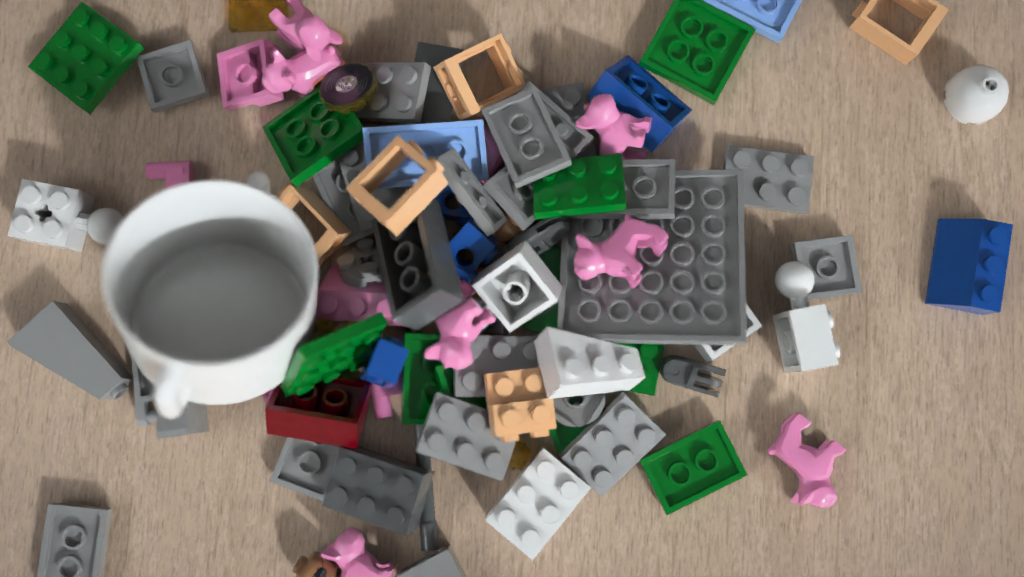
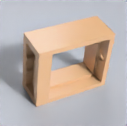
(928, 10)
(458, 88)
(414, 200)
(336, 230)

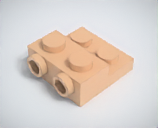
(518, 404)

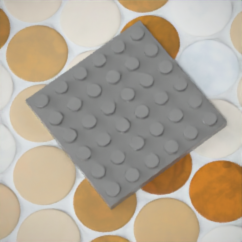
(687, 292)

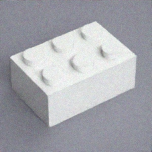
(537, 503)

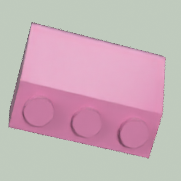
(344, 302)

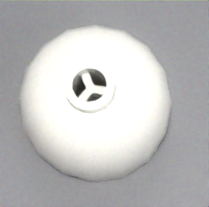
(976, 94)

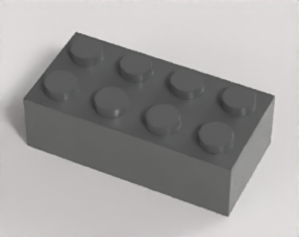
(418, 269)

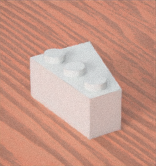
(585, 365)

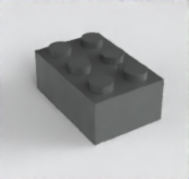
(378, 489)

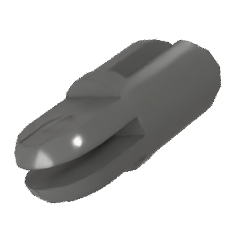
(542, 234)
(684, 373)

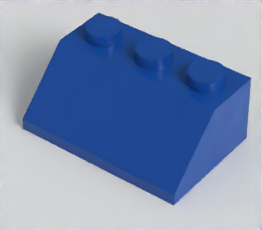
(641, 96)
(969, 265)

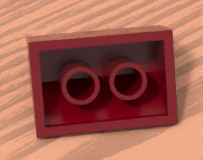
(326, 414)

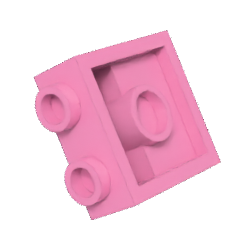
(242, 75)

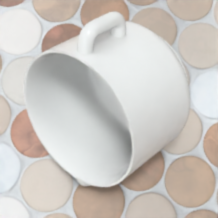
(212, 290)

